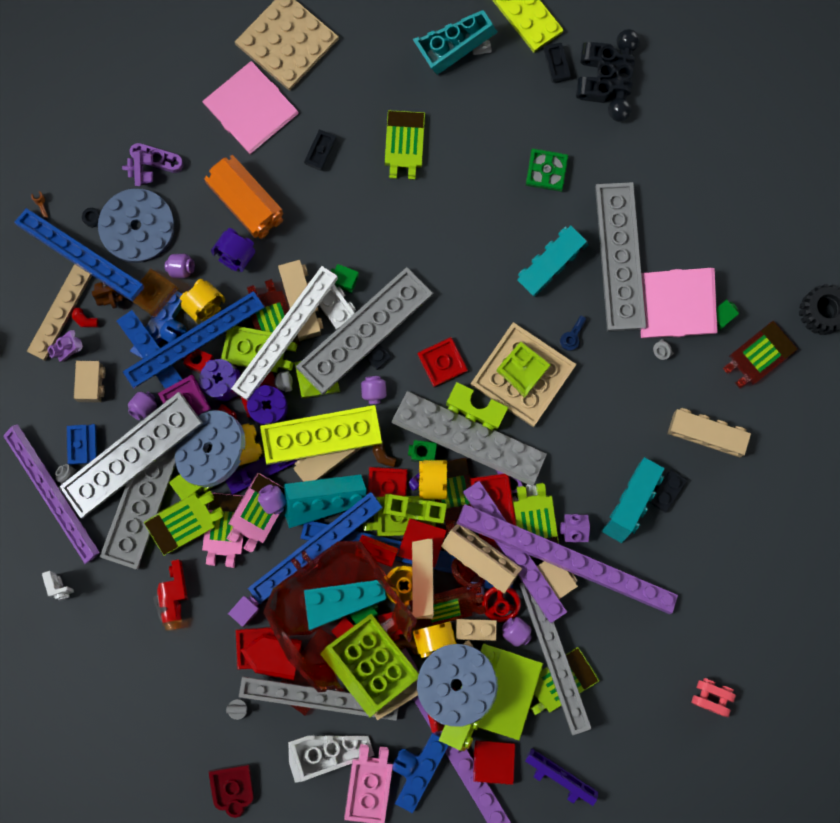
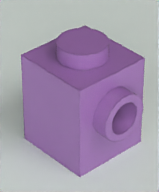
(244, 610)

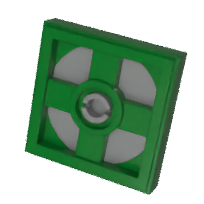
(546, 170)

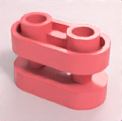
(725, 694)

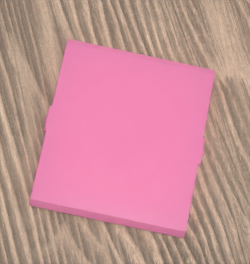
(250, 107)
(679, 303)

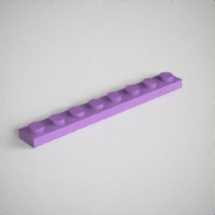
(51, 494)
(530, 573)

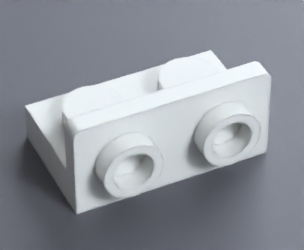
(336, 307)
(53, 586)

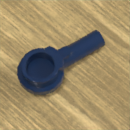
(570, 340)

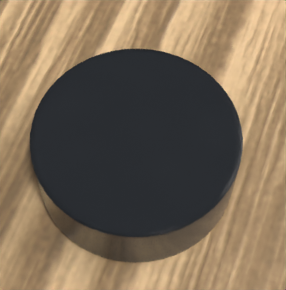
(90, 217)

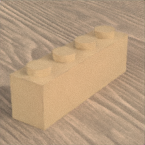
(294, 283)
(709, 433)
(319, 466)
(481, 557)

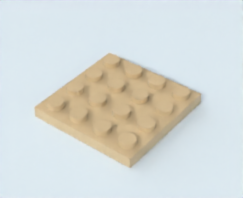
(286, 41)
(541, 395)

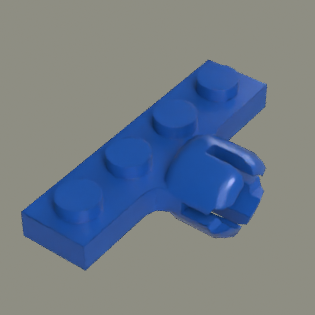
(164, 324)
(417, 771)

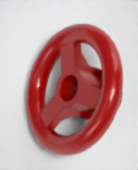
(501, 610)

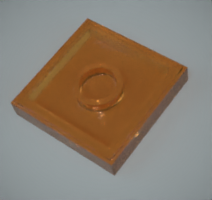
(155, 294)

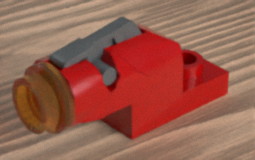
(169, 595)

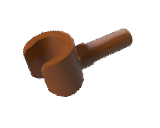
(40, 202)

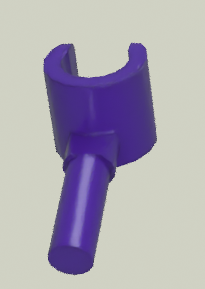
(414, 482)

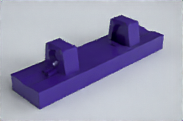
(240, 480)
(574, 785)

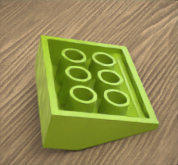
(370, 665)
(516, 688)

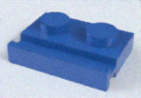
(81, 444)

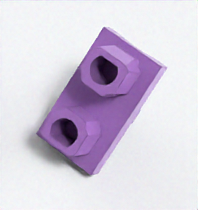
(139, 159)
(65, 346)

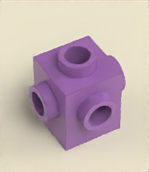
(575, 528)

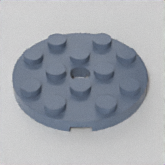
(139, 244)
(221, 462)
(477, 689)

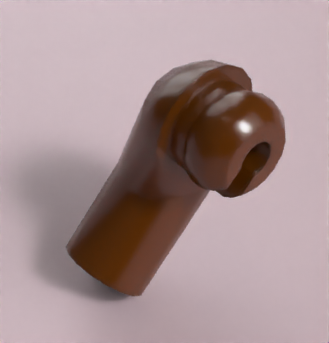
(381, 457)
(403, 643)

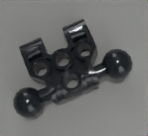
(621, 87)

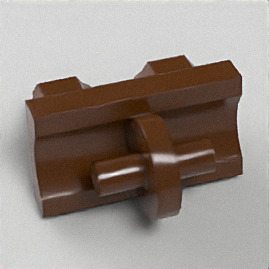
(106, 295)

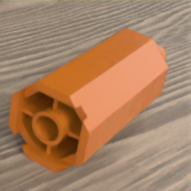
(244, 197)

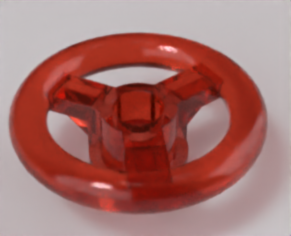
(465, 574)

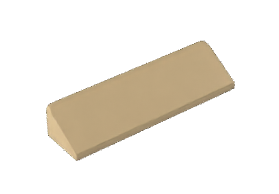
(422, 578)

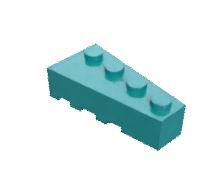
(455, 40)
(552, 260)
(321, 498)
(634, 500)
(339, 601)

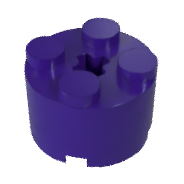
(233, 250)
(211, 379)
(267, 395)

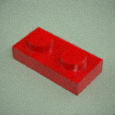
(380, 551)

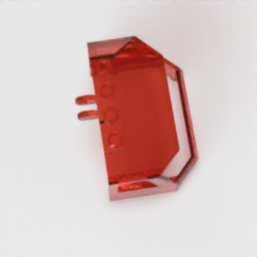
(338, 565)

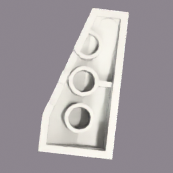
(322, 754)

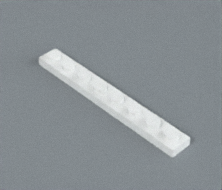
(285, 333)

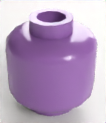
(179, 266)
(373, 389)
(142, 405)
(272, 499)
(516, 631)

